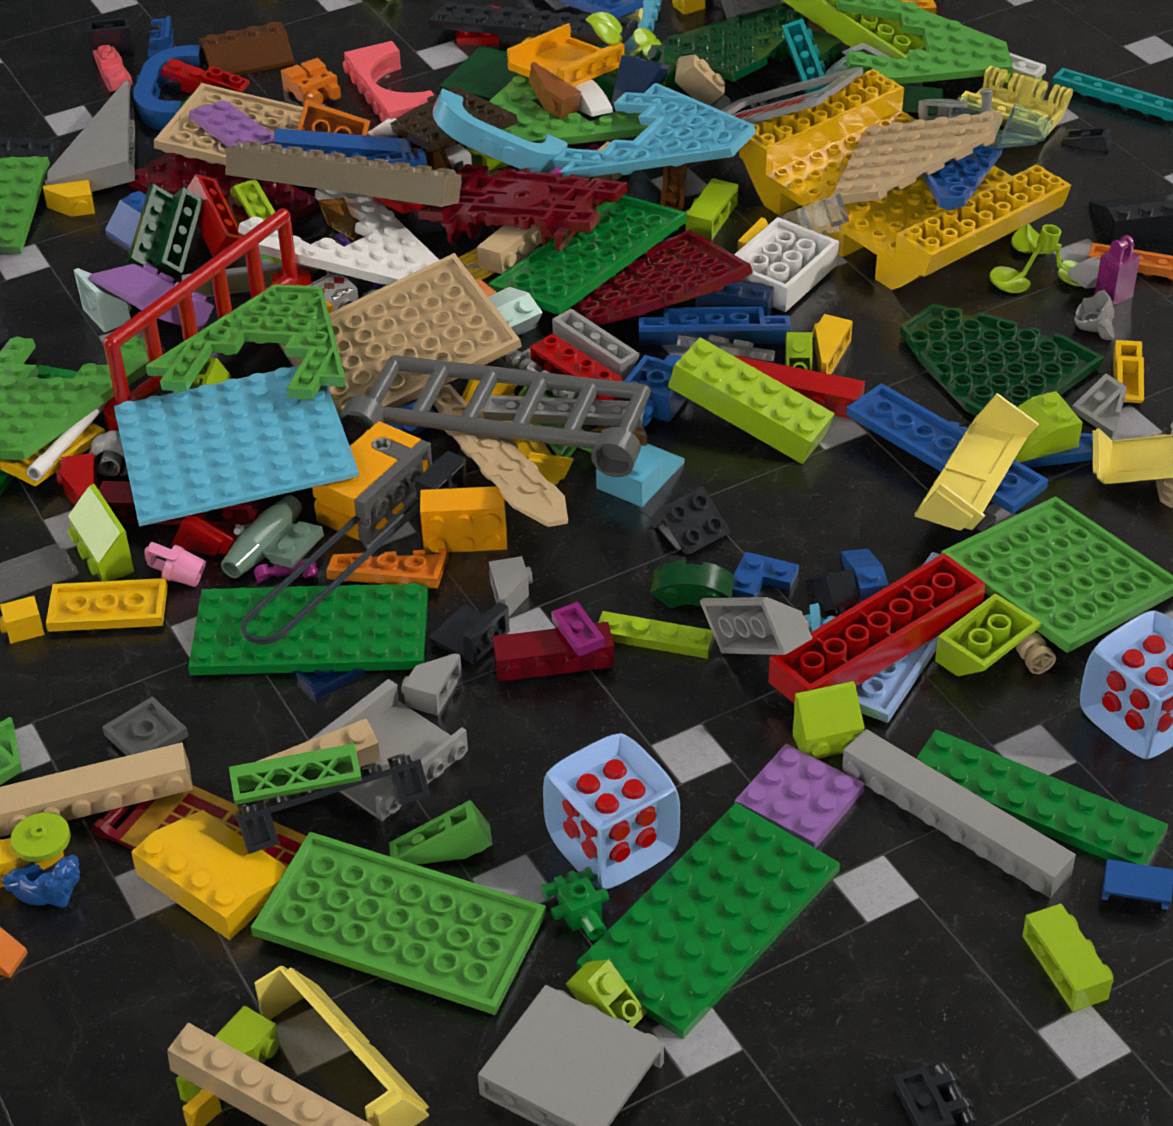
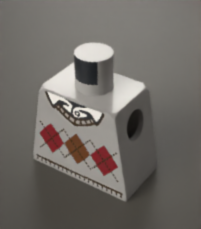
(337, 290)

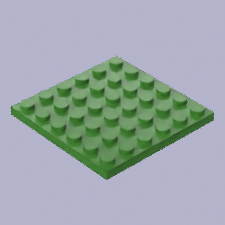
(1064, 572)

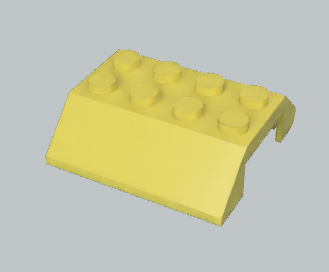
(1025, 92)

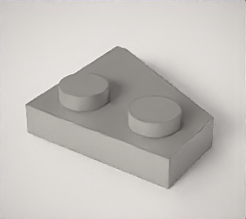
(1102, 404)

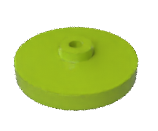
(40, 837)

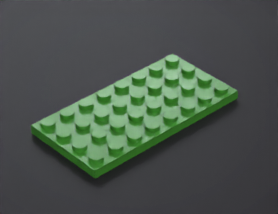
(400, 922)

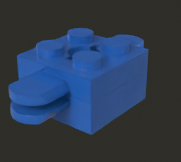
(656, 375)

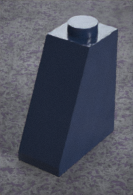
(637, 75)

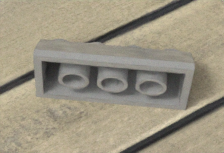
(755, 625)

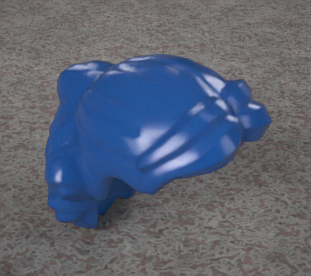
(41, 886)

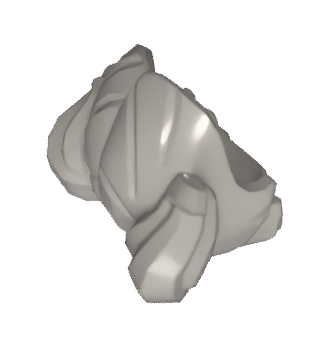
(1096, 315)

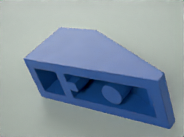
(866, 571)

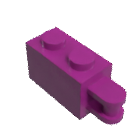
(1118, 270)

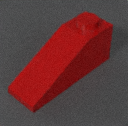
(77, 474)

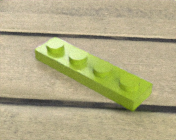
(659, 635)

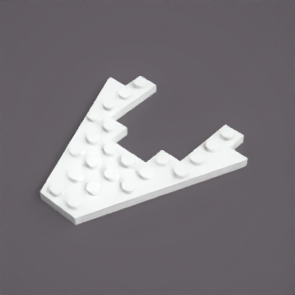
(381, 257)

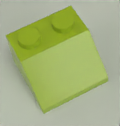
(827, 719)

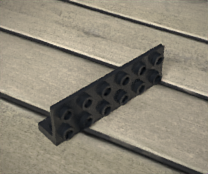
(257, 823)

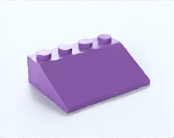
(143, 286)

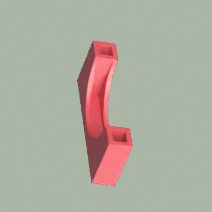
(367, 67)

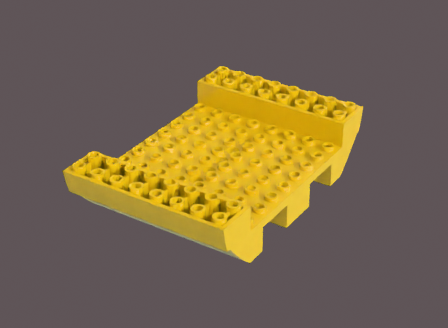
(805, 152)

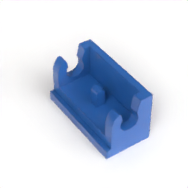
(162, 38)
(1138, 882)

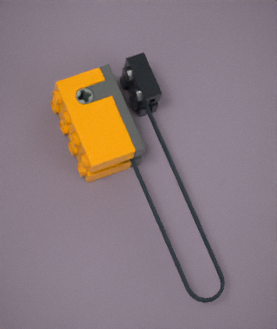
(390, 479)

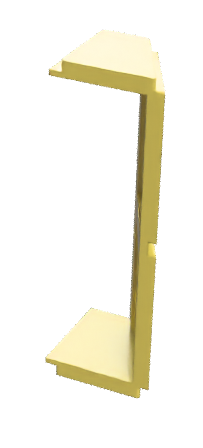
(1132, 458)
(977, 466)
(394, 1108)

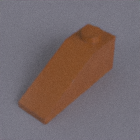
(554, 93)

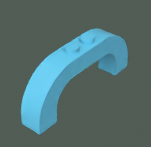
(492, 141)

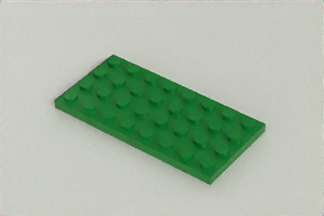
(590, 258)
(345, 632)
(712, 916)

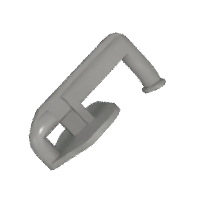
(945, 106)

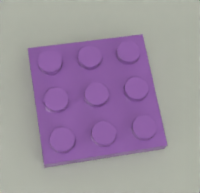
(801, 795)

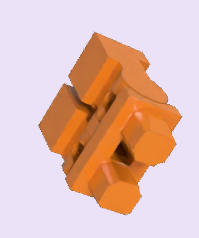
(311, 82)

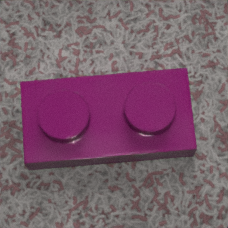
(578, 629)

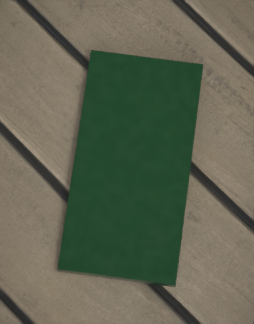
(487, 74)

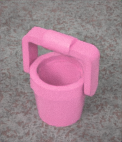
(179, 564)

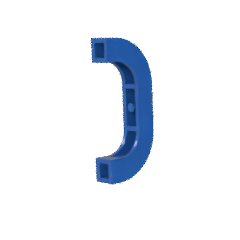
(149, 108)

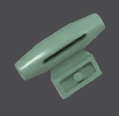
(273, 537)

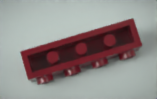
(547, 654)

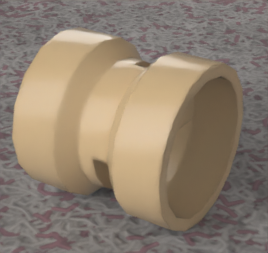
(1036, 654)

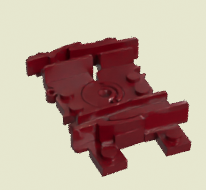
(522, 200)

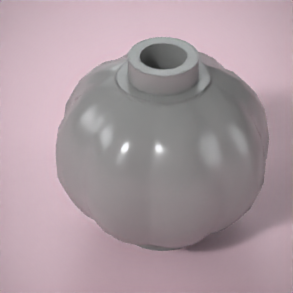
(108, 454)

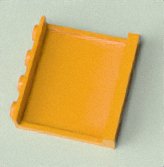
(564, 56)

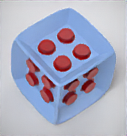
(1131, 685)
(611, 810)

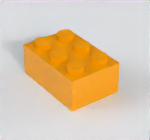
(463, 519)

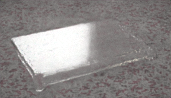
(35, 571)

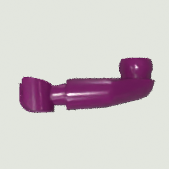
(263, 572)

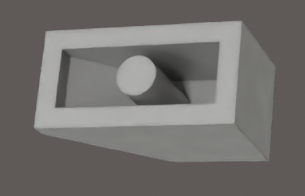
(510, 581)
(432, 684)

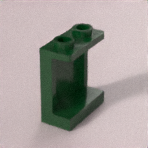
(828, 48)

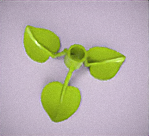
(609, 28)
(1029, 241)

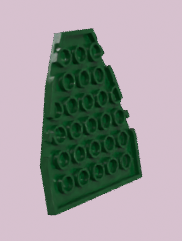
(739, 43)
(992, 356)

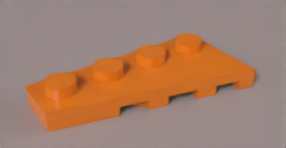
(392, 569)

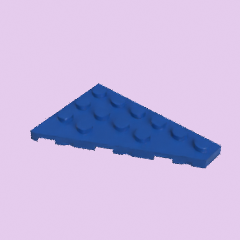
(960, 179)

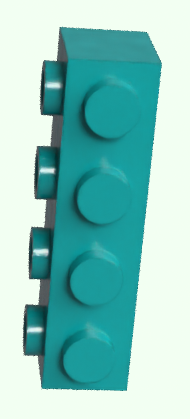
(804, 53)

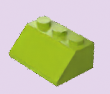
(99, 537)
(983, 636)

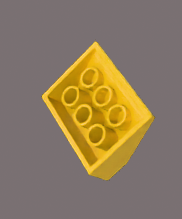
(208, 871)

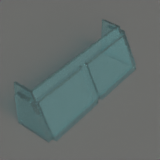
(1021, 129)

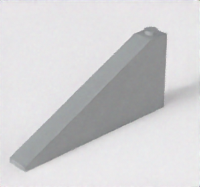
(104, 147)

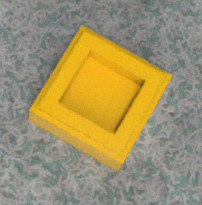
(201, 1109)

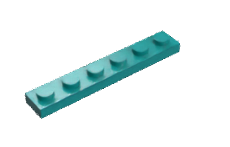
(1115, 93)

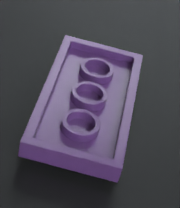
(229, 124)

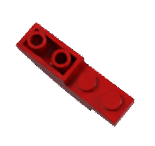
(192, 77)

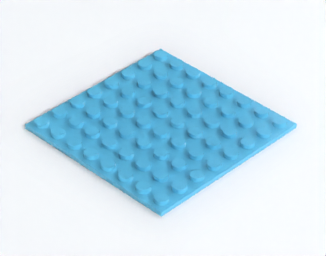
(229, 445)

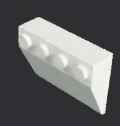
(789, 260)

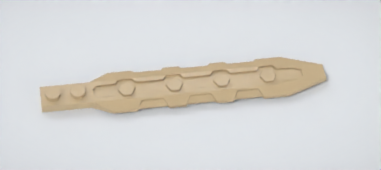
(507, 467)

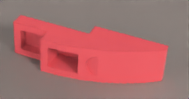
(111, 67)

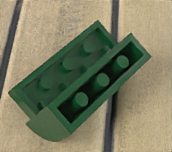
(165, 230)

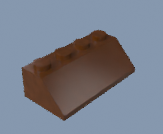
(248, 49)

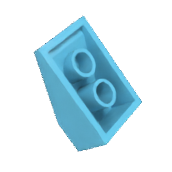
(647, 477)

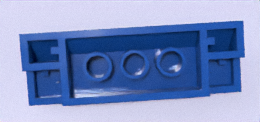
(727, 322)

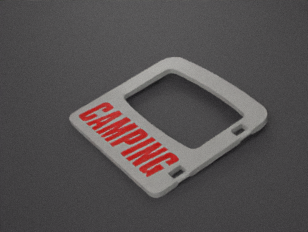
(837, 82)

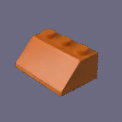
(329, 120)

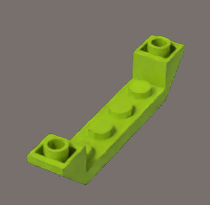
(254, 202)

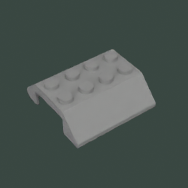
(586, 338)

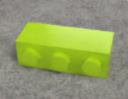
(712, 208)
(1067, 957)

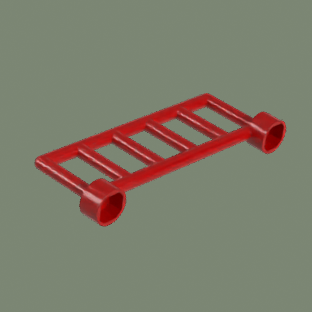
(181, 296)

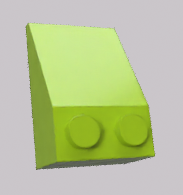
(1057, 428)

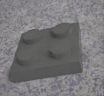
(145, 728)

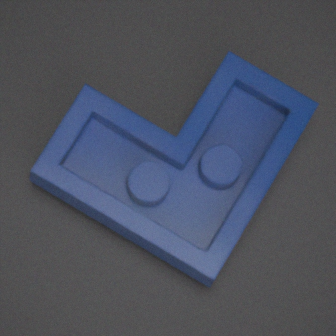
(761, 570)

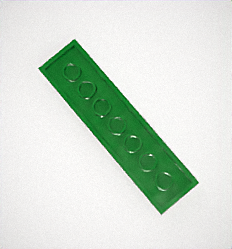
(1047, 802)

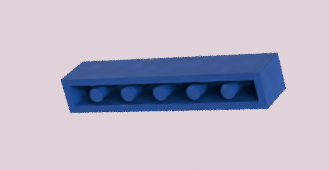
(340, 143)

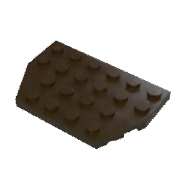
(421, 128)

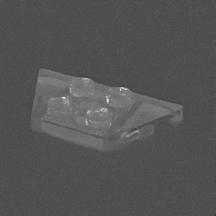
(738, 348)

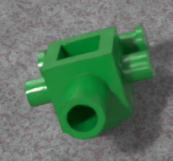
(578, 902)

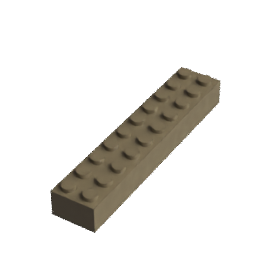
(343, 173)

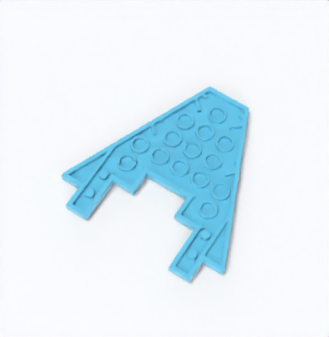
(677, 134)

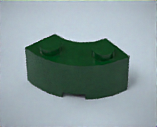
(668, 56)
(689, 583)

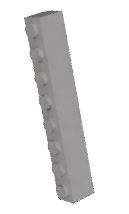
(959, 813)

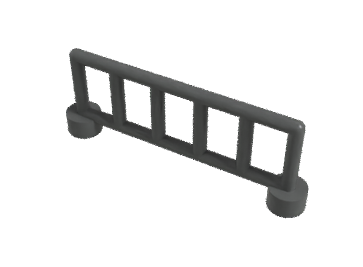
(613, 449)

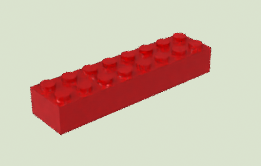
(880, 629)

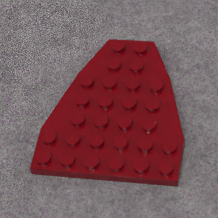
(665, 276)

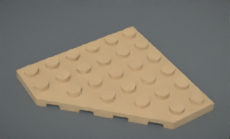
(901, 152)

